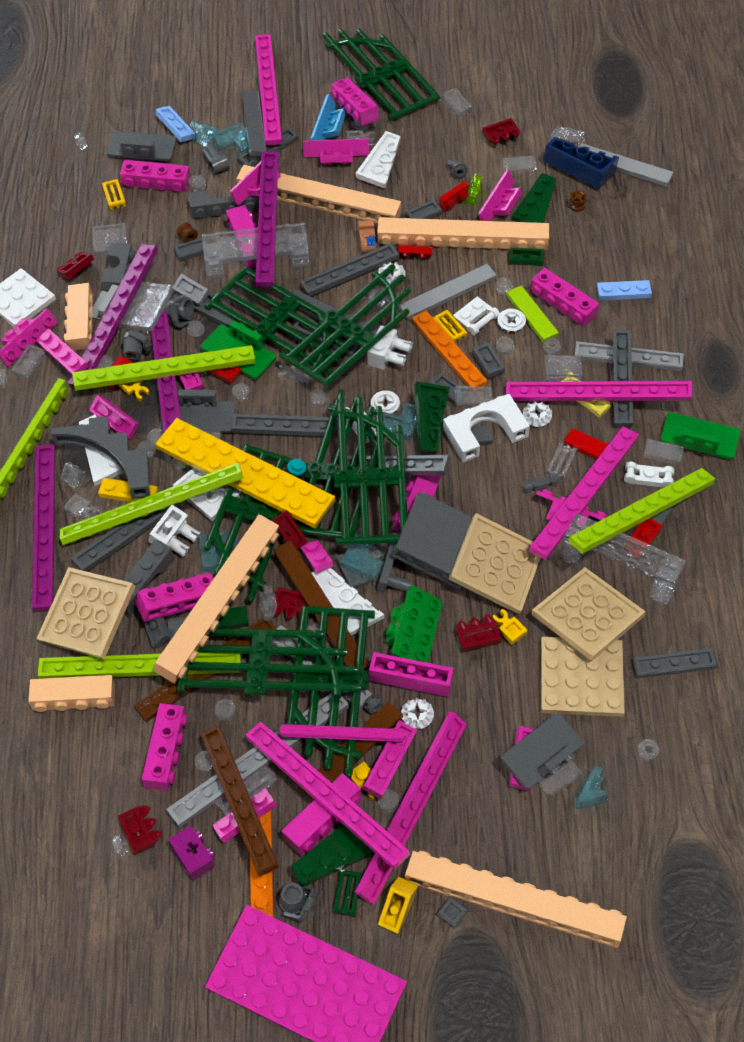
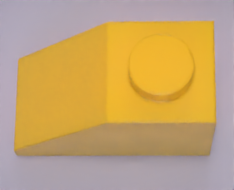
(397, 904)

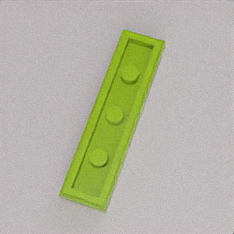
(534, 316)

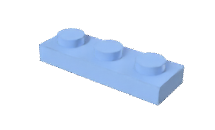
(175, 123)
(624, 290)

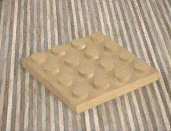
(495, 563)
(86, 612)
(588, 613)
(579, 685)

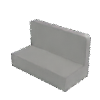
(191, 289)
(103, 302)

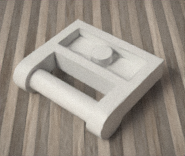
(474, 311)

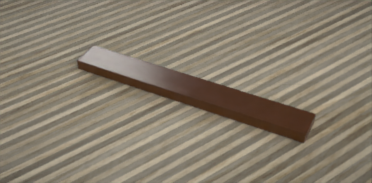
(314, 596)
(168, 693)
(240, 801)

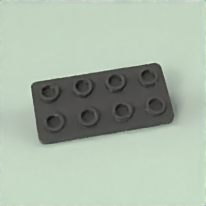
(142, 146)
(204, 411)
(542, 751)

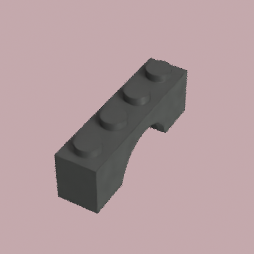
(206, 206)
(154, 561)

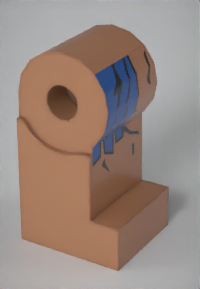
(367, 236)

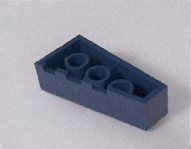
(580, 162)

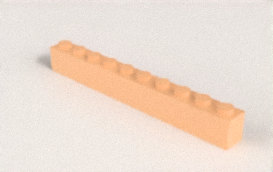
(332, 198)
(463, 233)
(216, 599)
(516, 899)

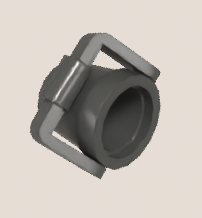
(180, 308)
(135, 345)
(295, 902)

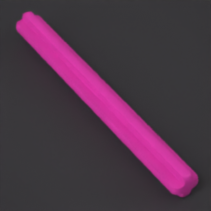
(338, 732)

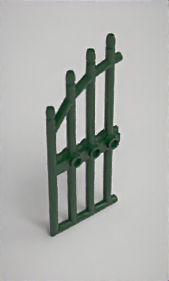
(380, 74)
(275, 317)
(350, 329)
(325, 471)
(368, 477)
(244, 509)
(260, 665)
(361, 678)

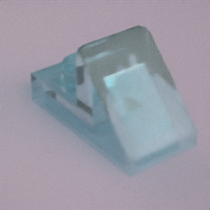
(203, 132)
(591, 794)

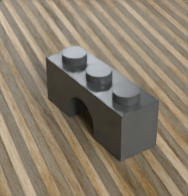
(121, 257)

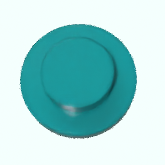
(296, 467)

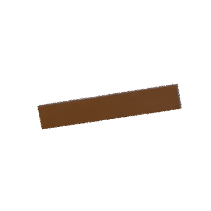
(385, 718)

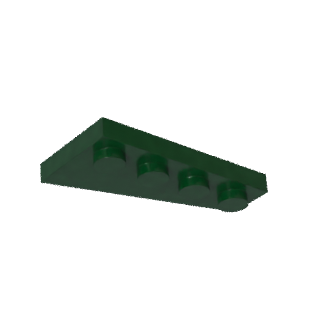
(536, 202)
(430, 406)
(330, 856)

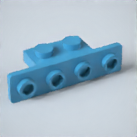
(328, 121)

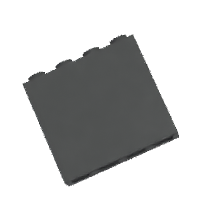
(432, 537)

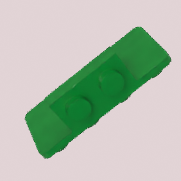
(239, 336)
(700, 435)
(414, 625)

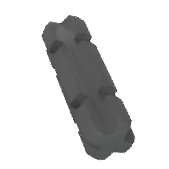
(540, 482)

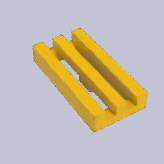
(116, 203)
(450, 331)

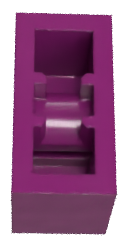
(197, 863)

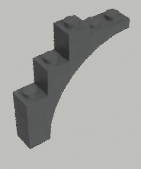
(115, 446)

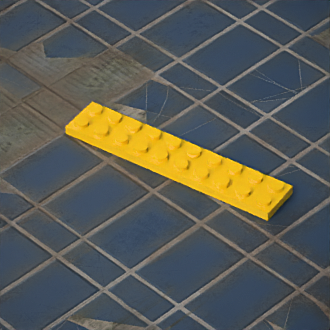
(259, 477)

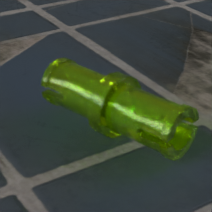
(474, 189)

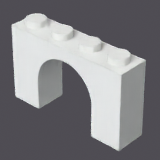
(500, 410)

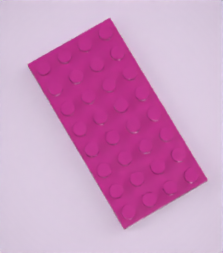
(304, 982)

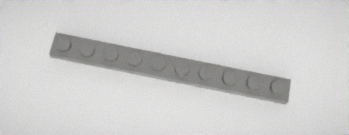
(248, 764)

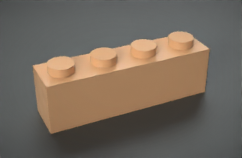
(79, 316)
(72, 693)

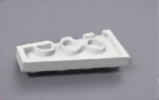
(380, 160)
(99, 464)
(345, 597)

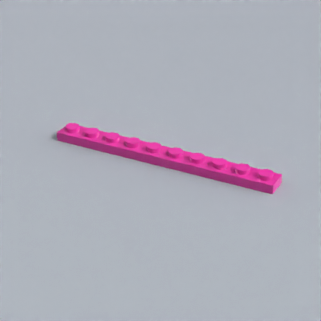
(268, 90)
(601, 391)
(583, 493)
(328, 795)
(413, 803)

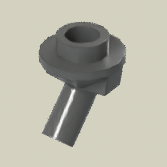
(458, 168)
(373, 703)

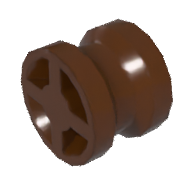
(578, 200)
(186, 232)

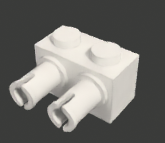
(383, 352)
(170, 526)

